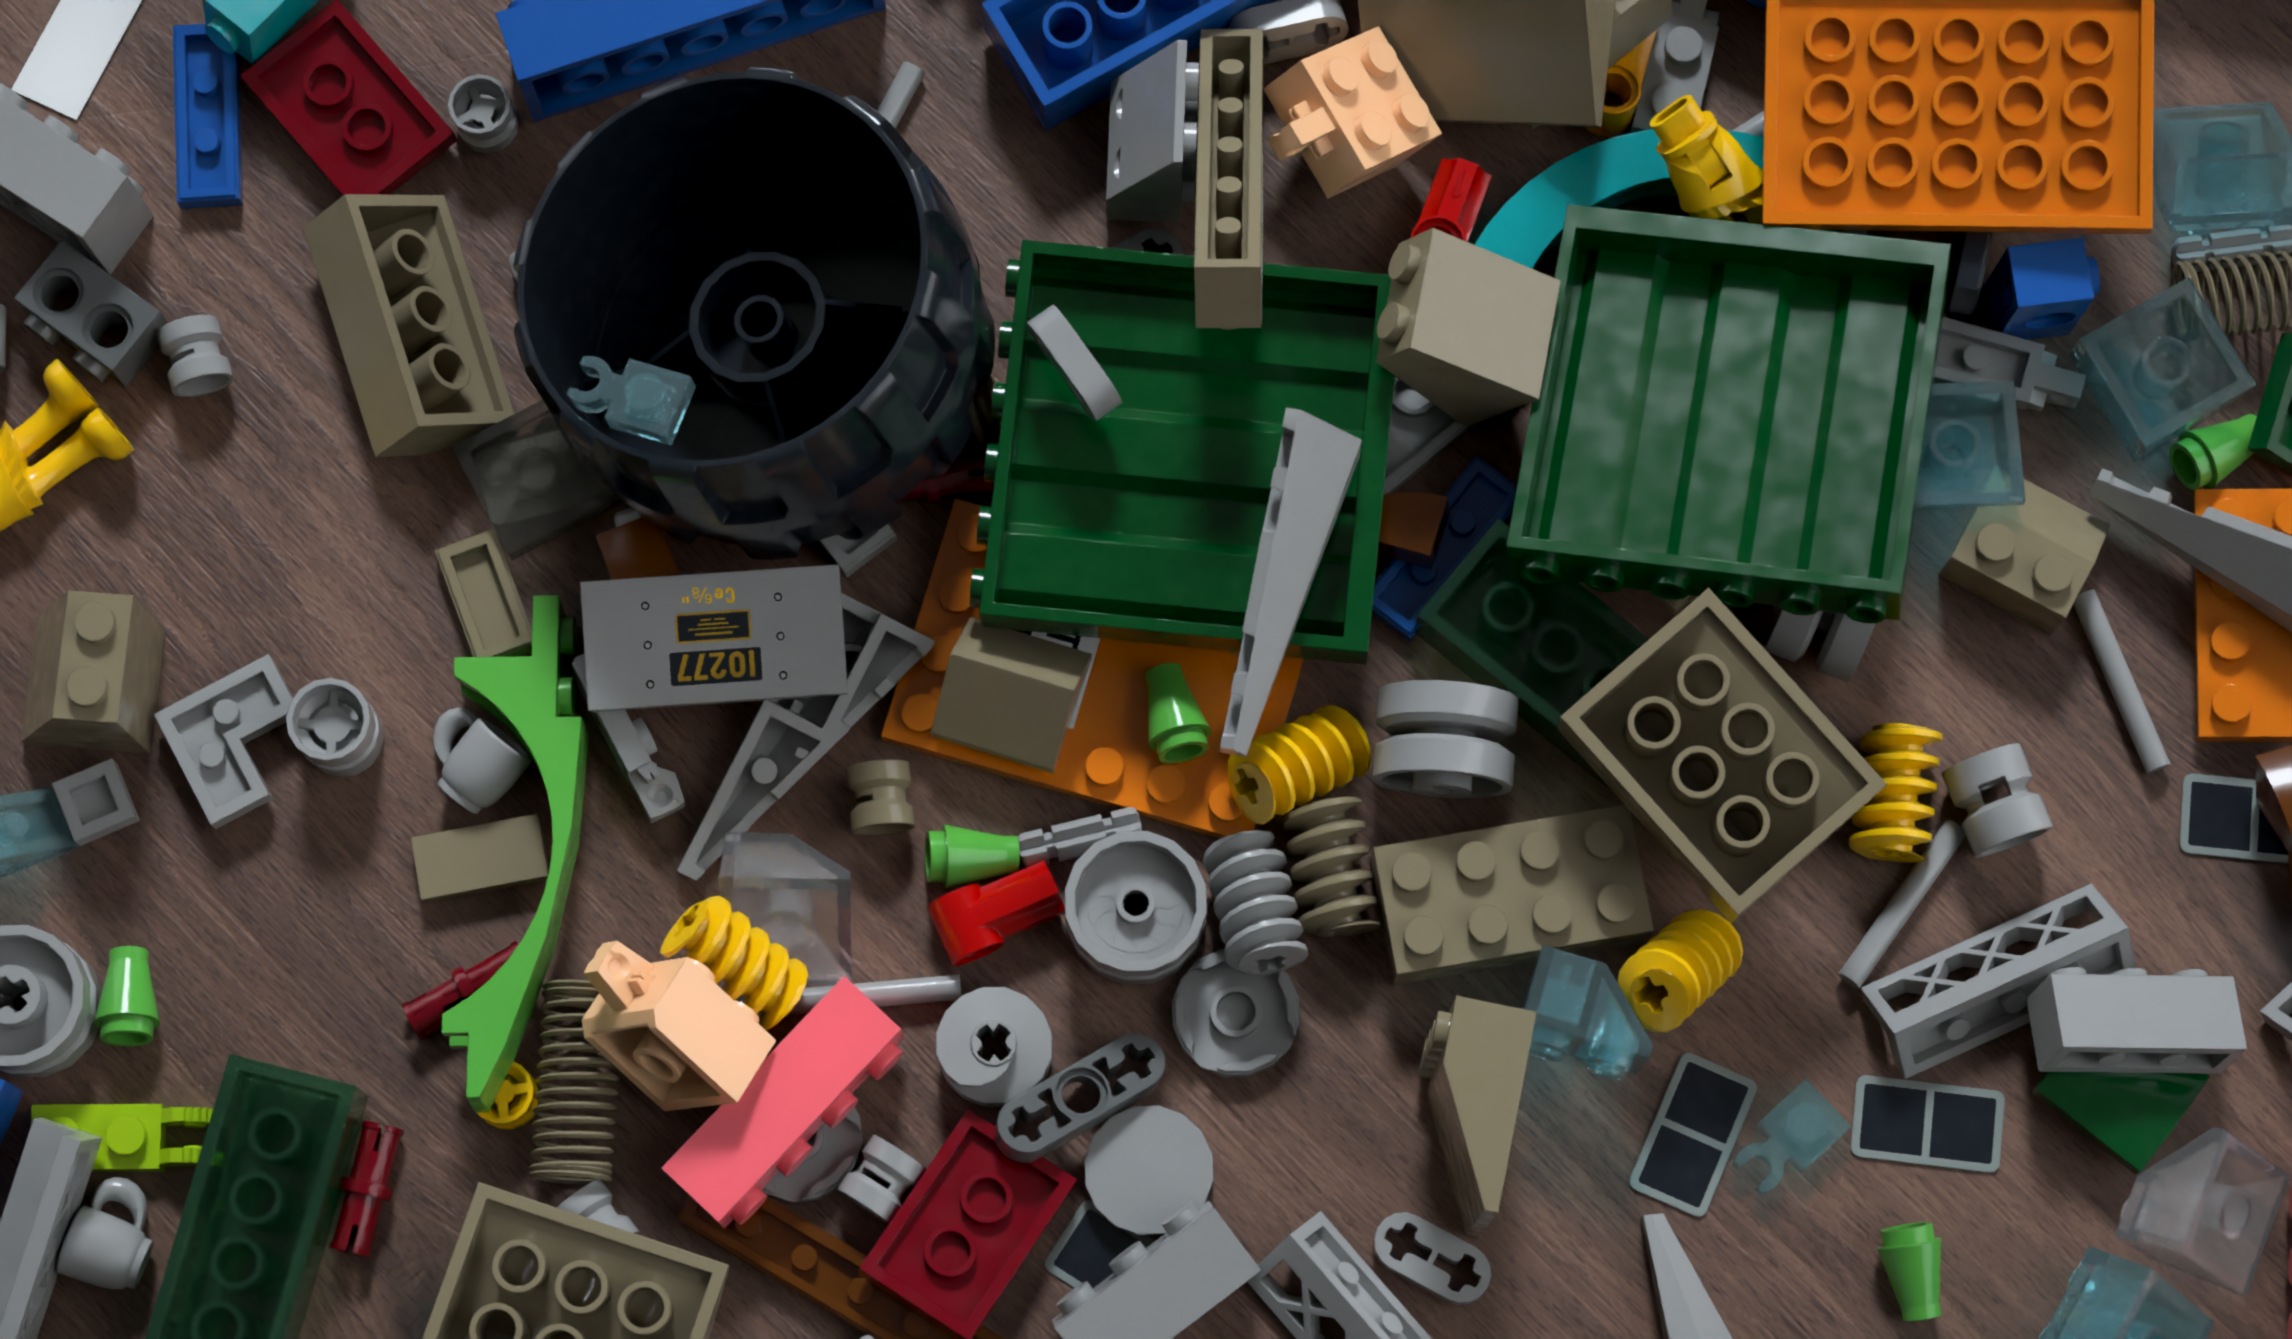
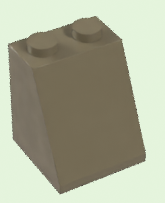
(1466, 326)
(94, 674)

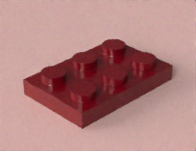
(348, 105)
(966, 1229)

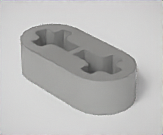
(1295, 27)
(1074, 362)
(1439, 1244)

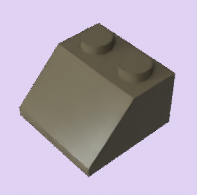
(2027, 556)

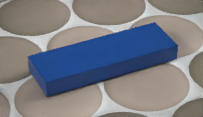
(206, 121)
(1474, 506)

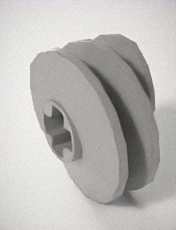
(960, 1049)

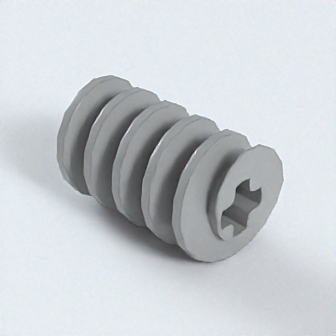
(1253, 903)

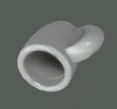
(481, 763)
(104, 1247)

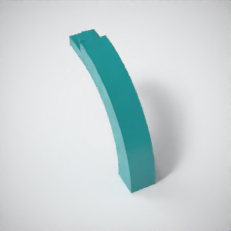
(1599, 175)

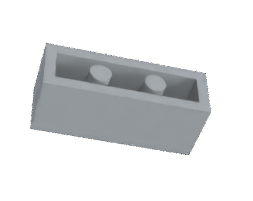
(2136, 1022)
(1161, 1286)

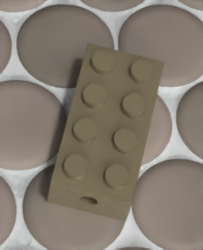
(1507, 891)

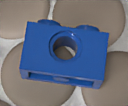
(2042, 288)

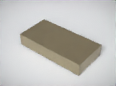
(486, 596)
(480, 858)

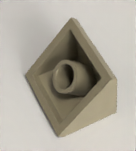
(1010, 694)

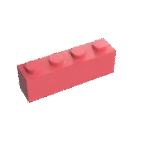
(789, 1098)

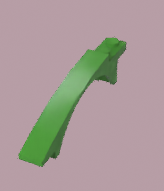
(531, 701)

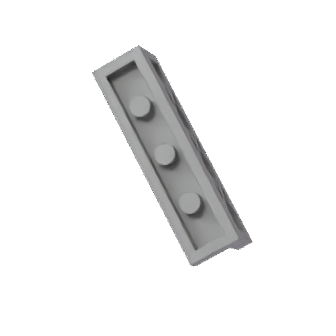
(1972, 1012)
(37, 1219)
(1333, 1286)

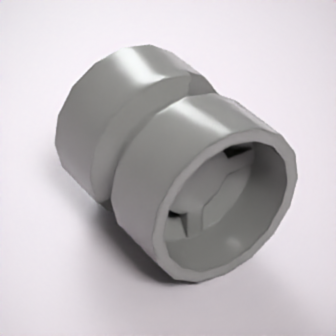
(335, 727)
(2004, 821)

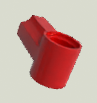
(1454, 199)
(980, 919)

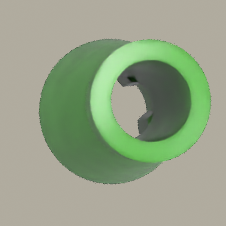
(2211, 452)
(1174, 717)
(968, 855)
(127, 1001)
(1913, 1268)

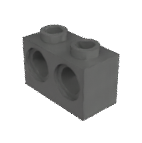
(99, 307)

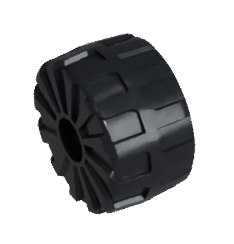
(740, 213)

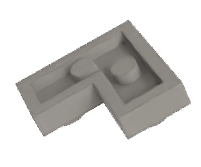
(211, 735)

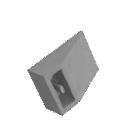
(1153, 138)

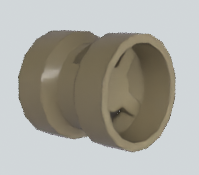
(880, 797)

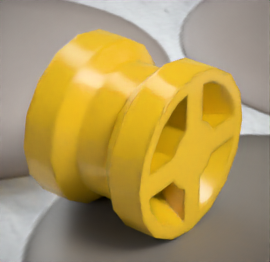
(521, 1110)

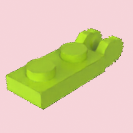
(131, 1133)

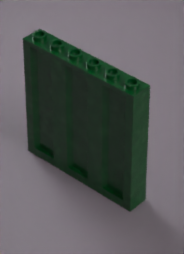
(1731, 413)
(1162, 503)

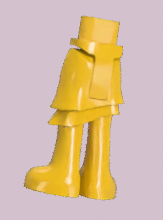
(1707, 164)
(67, 403)

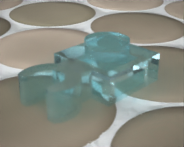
(639, 402)
(1797, 1132)

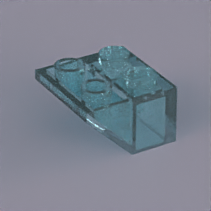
(1583, 1015)

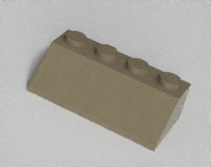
(407, 321)

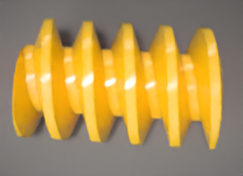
(1298, 763)
(1892, 813)
(739, 957)
(1680, 968)

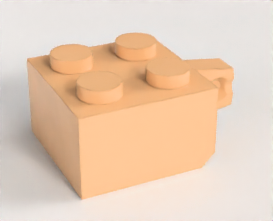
(1350, 112)
(672, 1029)

